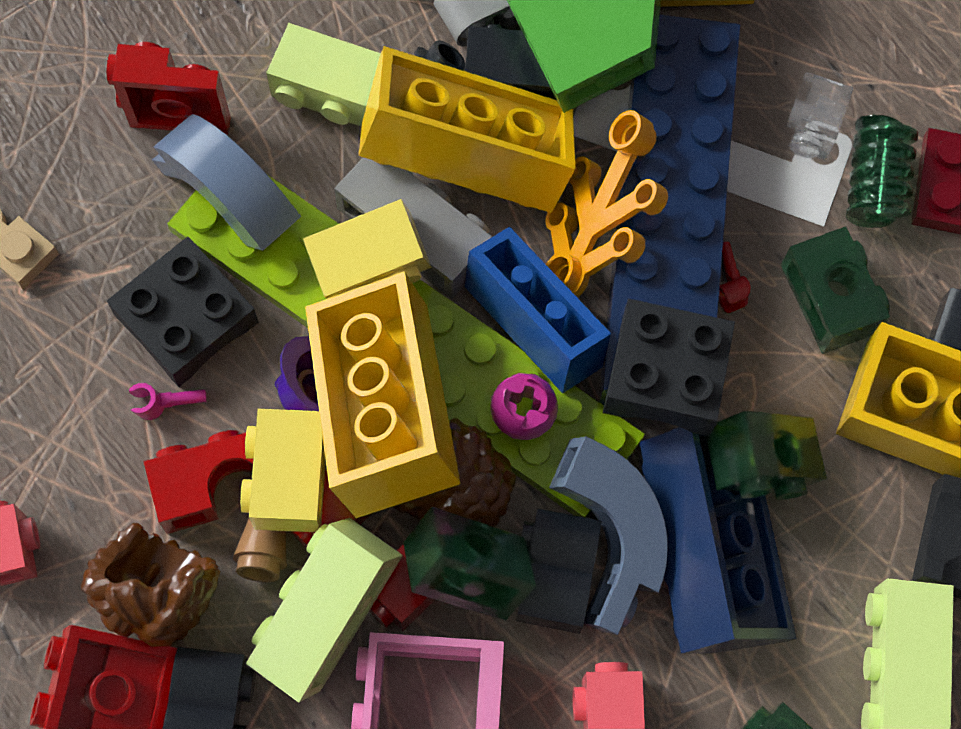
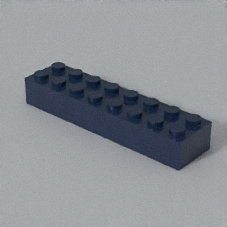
(692, 113)

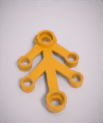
(598, 214)

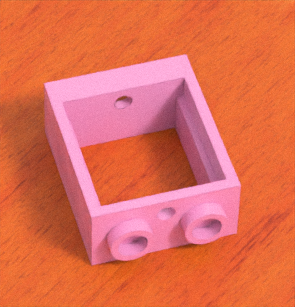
(371, 663)

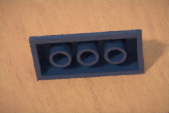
(719, 552)

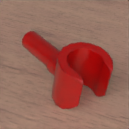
(735, 292)

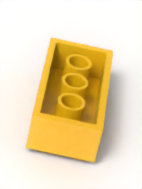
(380, 396)
(907, 400)

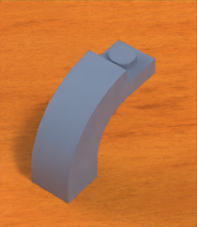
(227, 180)
(631, 525)

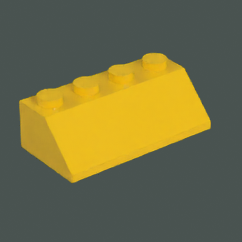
(468, 131)

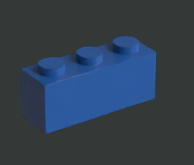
(536, 309)

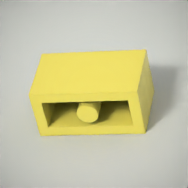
(367, 250)
(286, 471)

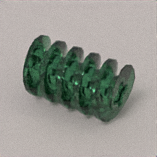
(881, 171)

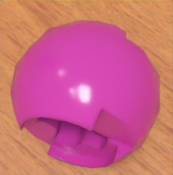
(510, 393)

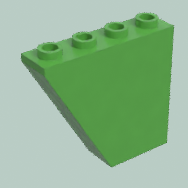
(589, 43)

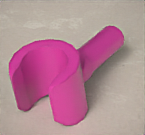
(163, 400)

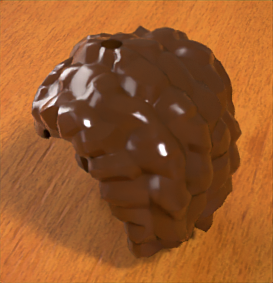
(483, 476)
(149, 586)

